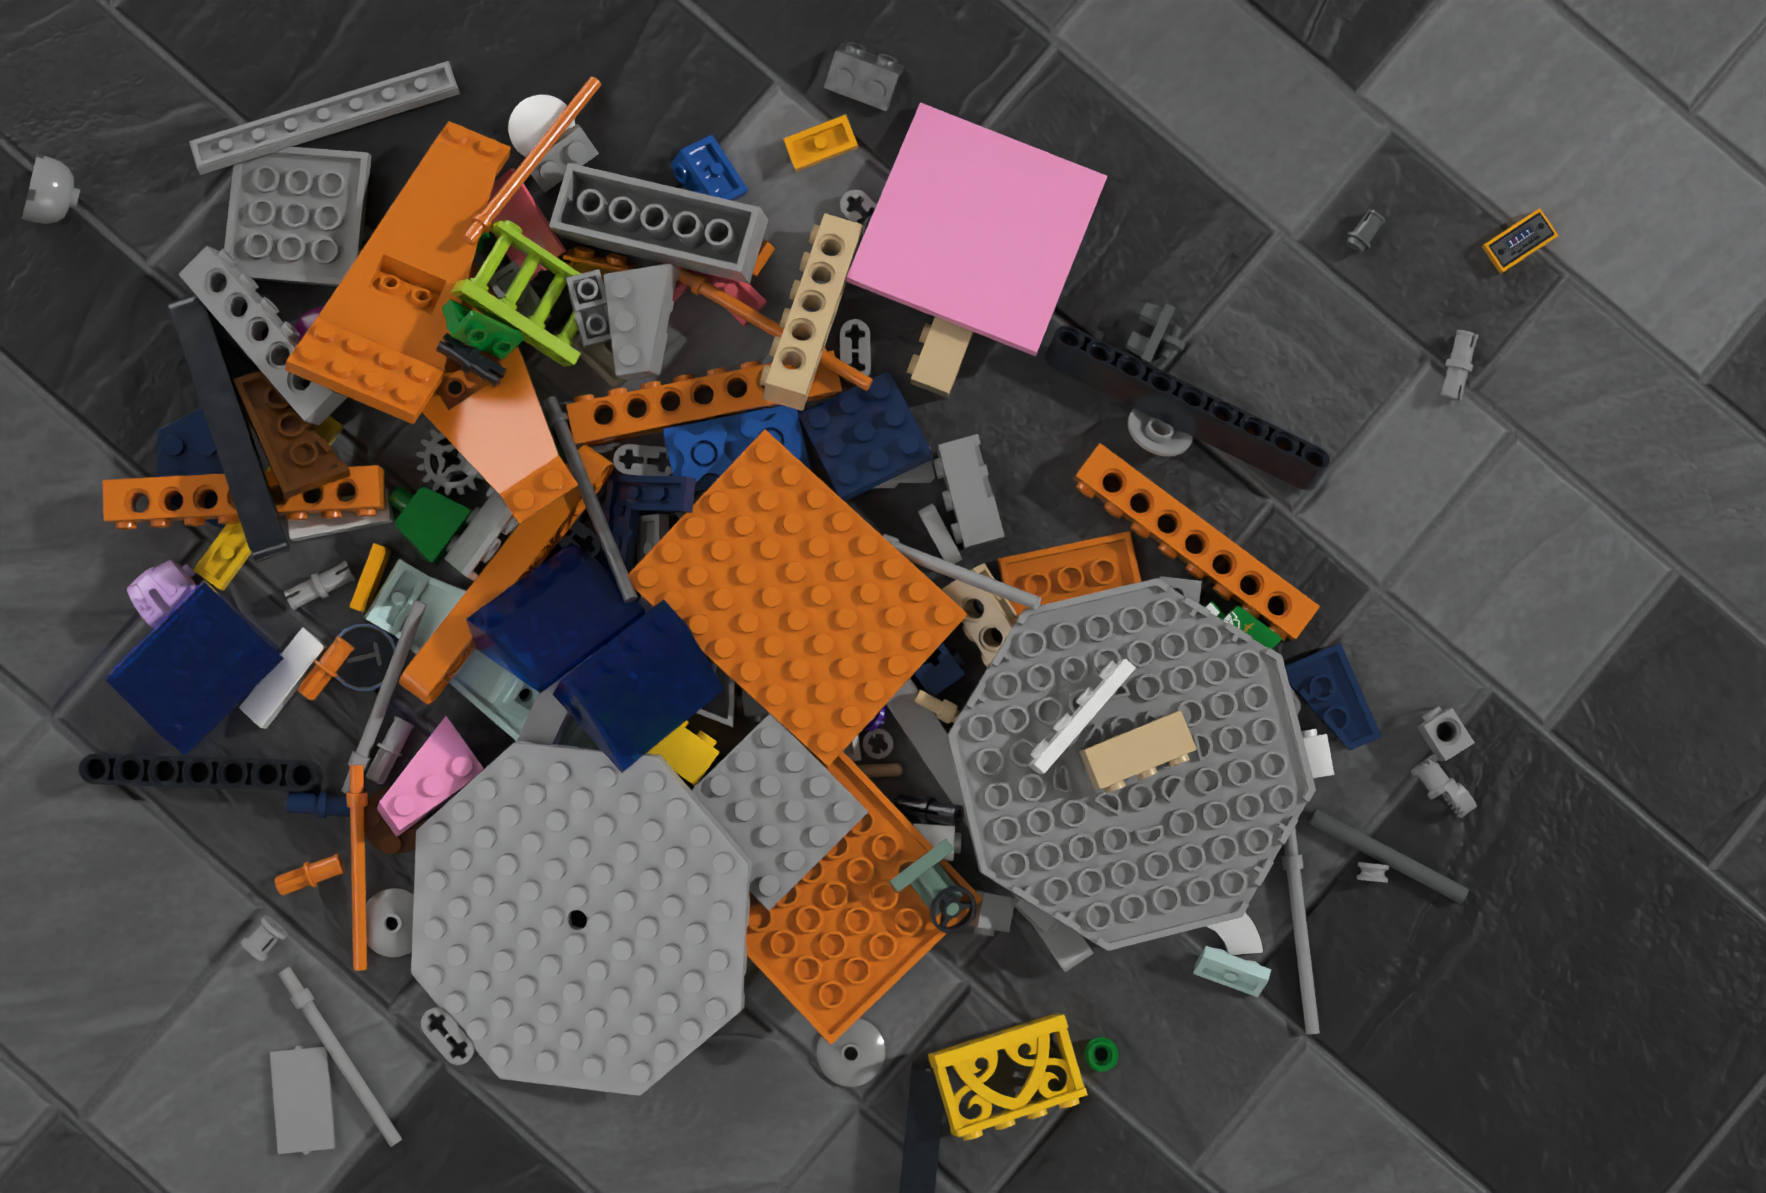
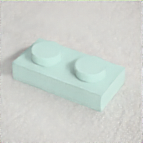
(1232, 971)

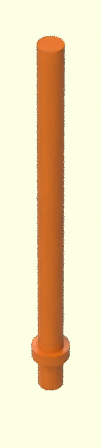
(483, 222)
(700, 286)

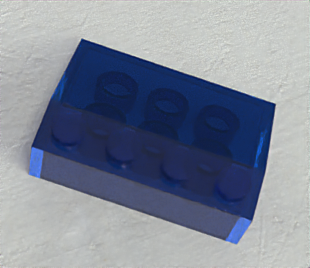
(553, 618)
(194, 667)
(640, 686)

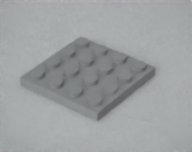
(298, 215)
(778, 807)

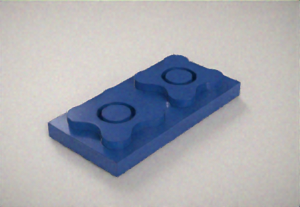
(710, 446)

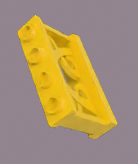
(963, 1060)

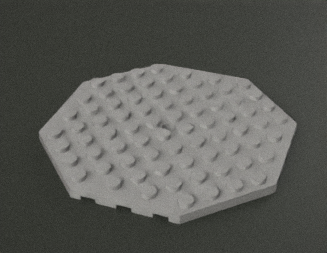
(1163, 847)
(661, 907)

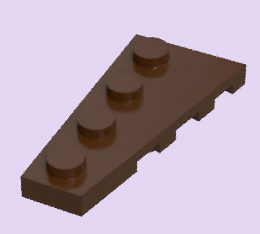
(290, 444)

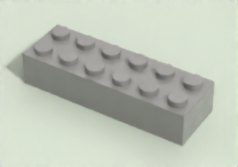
(659, 223)

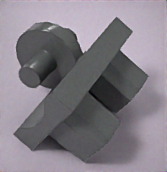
(1157, 318)

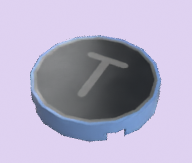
(369, 660)

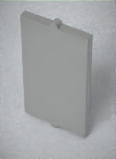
(302, 1100)

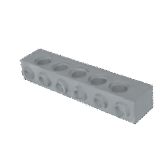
(204, 278)

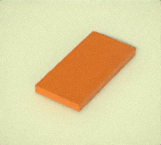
(1072, 569)

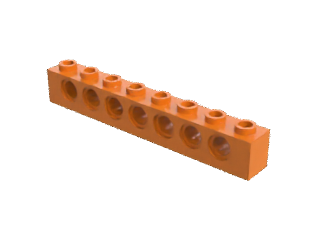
(585, 408)
(122, 495)
(1297, 606)

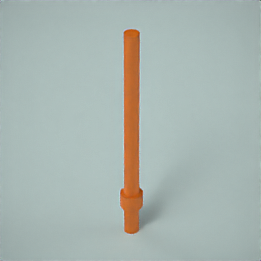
(357, 800)

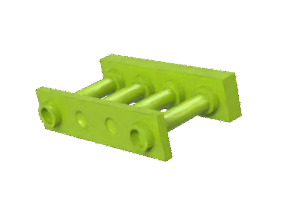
(504, 309)

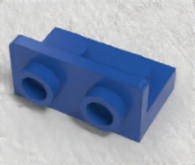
(708, 171)

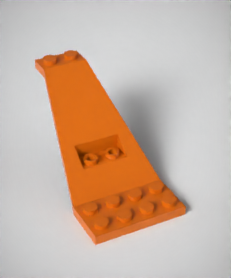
(387, 314)
(502, 432)

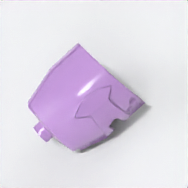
(161, 590)

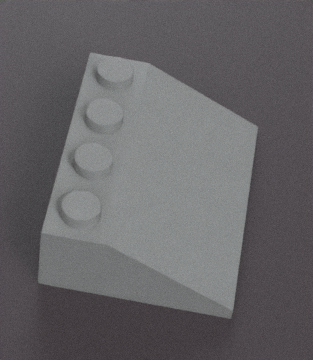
(484, 536)

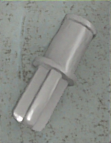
(389, 751)

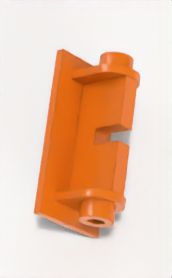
(585, 260)

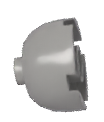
(50, 191)

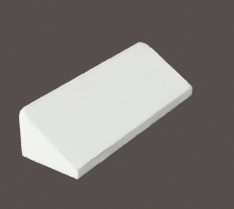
(318, 527)
(283, 681)

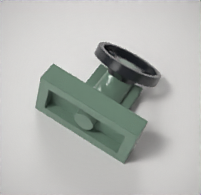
(937, 888)

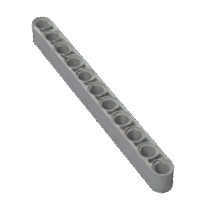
(932, 745)

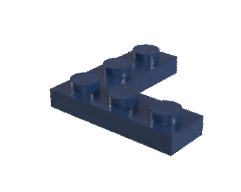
(632, 494)

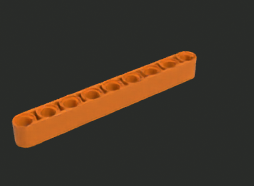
(518, 556)

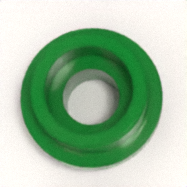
(1105, 1064)

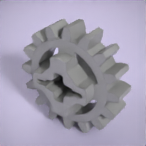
(446, 471)

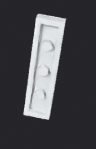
(1070, 726)

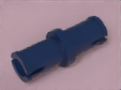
(319, 804)

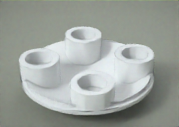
(532, 120)

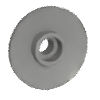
(1156, 435)
(381, 906)
(855, 1071)

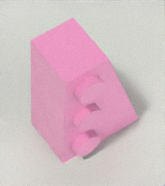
(430, 779)

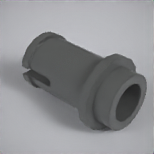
(1364, 232)

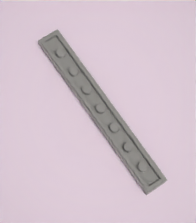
(324, 117)

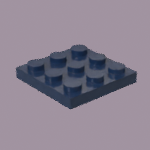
(866, 436)

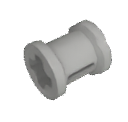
(264, 938)

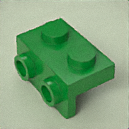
(480, 330)

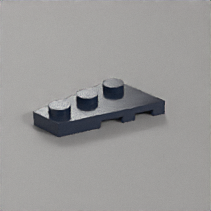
(1334, 695)

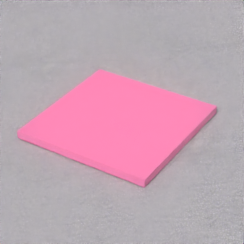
(976, 229)

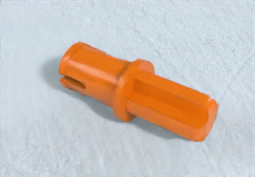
(325, 668)
(309, 874)

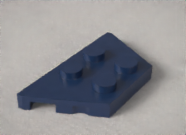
(189, 449)

